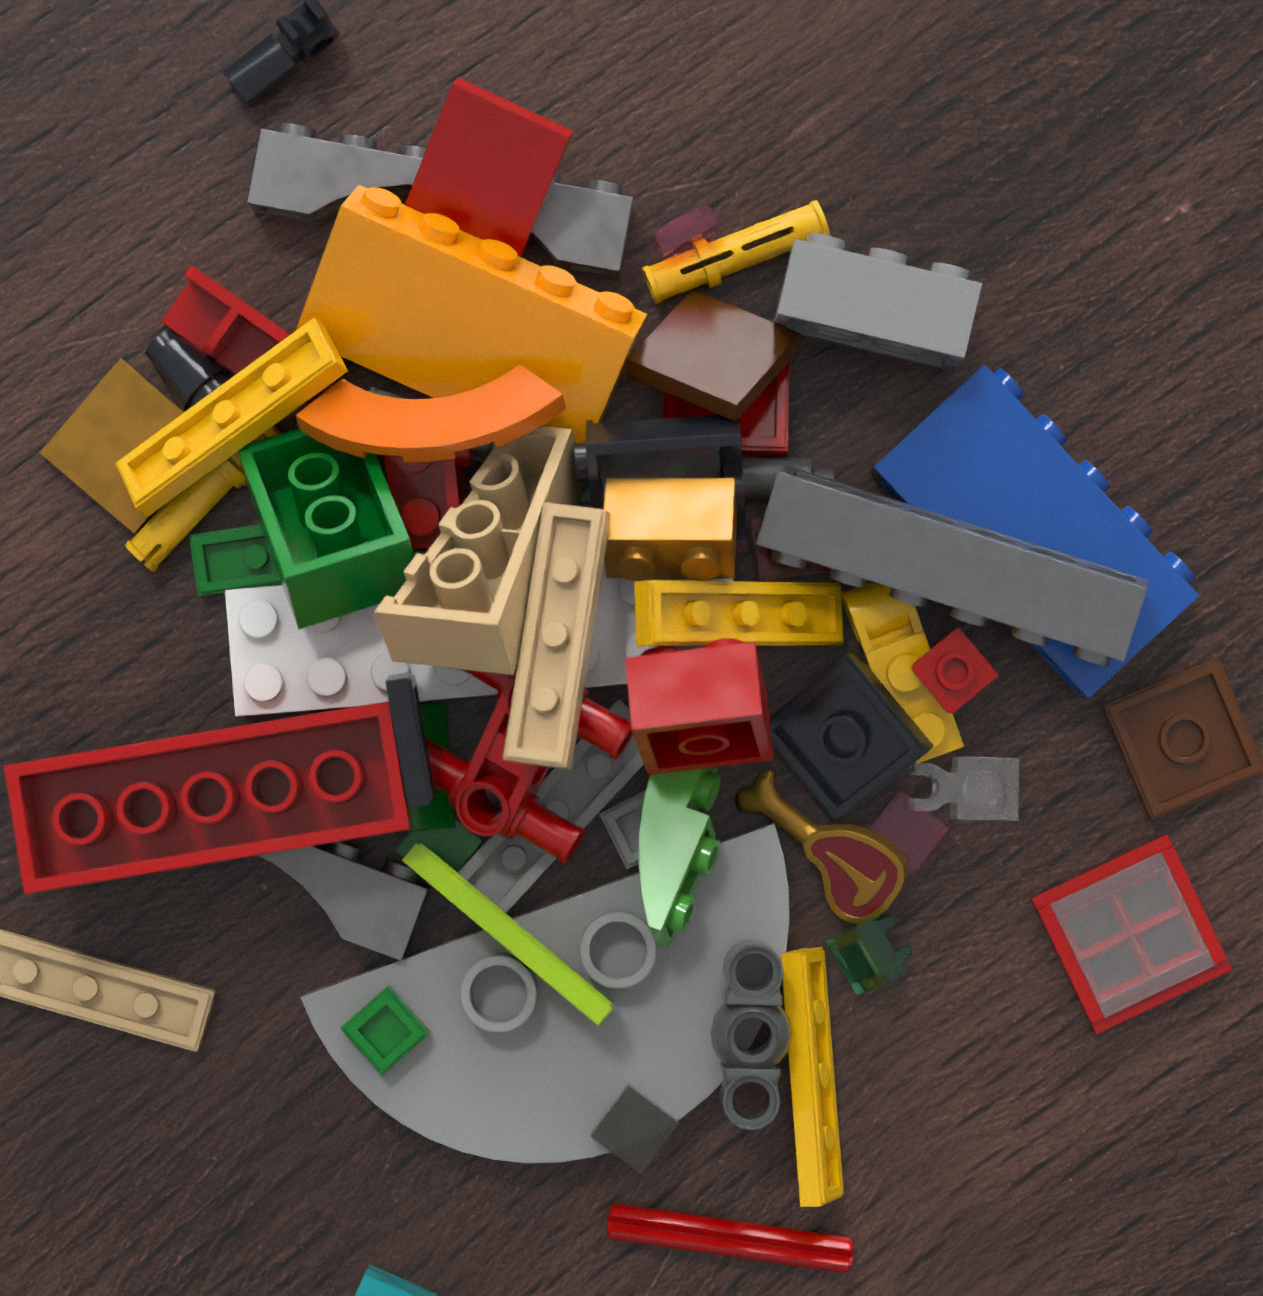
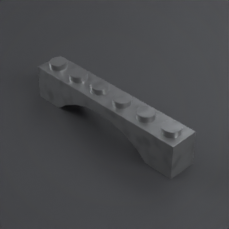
(313, 178)
(362, 900)

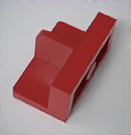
(221, 323)

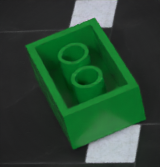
(326, 525)

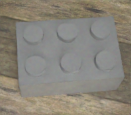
(878, 302)

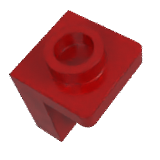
(953, 670)

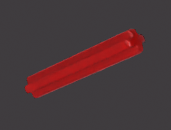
(730, 1238)

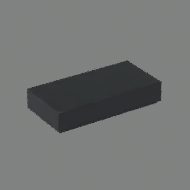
(410, 739)

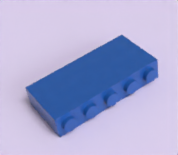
(1007, 472)

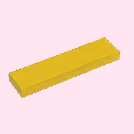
(231, 417)
(747, 611)
(812, 1077)

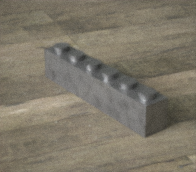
(953, 564)

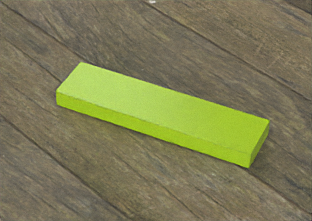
(509, 933)

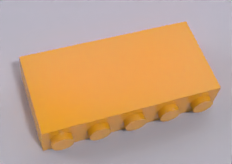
(462, 310)

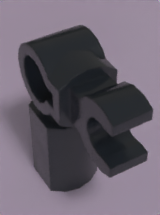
(304, 36)

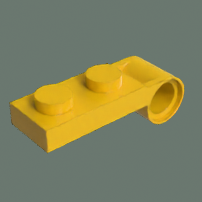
(891, 643)

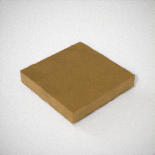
(103, 430)

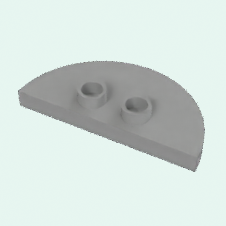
(521, 1067)

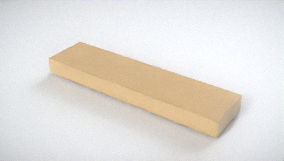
(557, 636)
(104, 991)

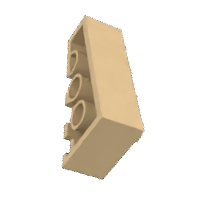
(473, 585)

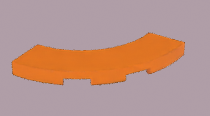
(433, 427)

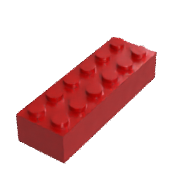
(207, 797)

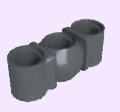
(757, 1064)

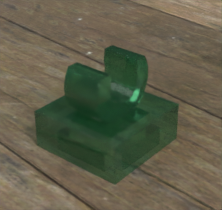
(867, 954)

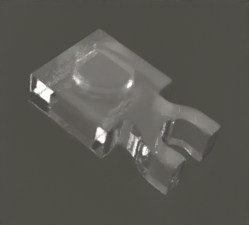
(976, 788)

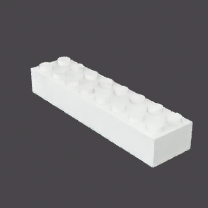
(348, 660)

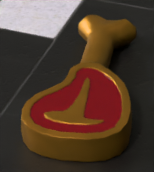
(857, 866)

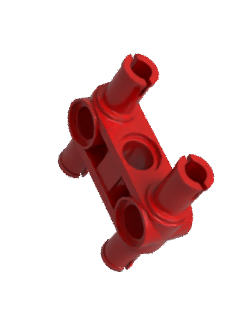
(517, 782)

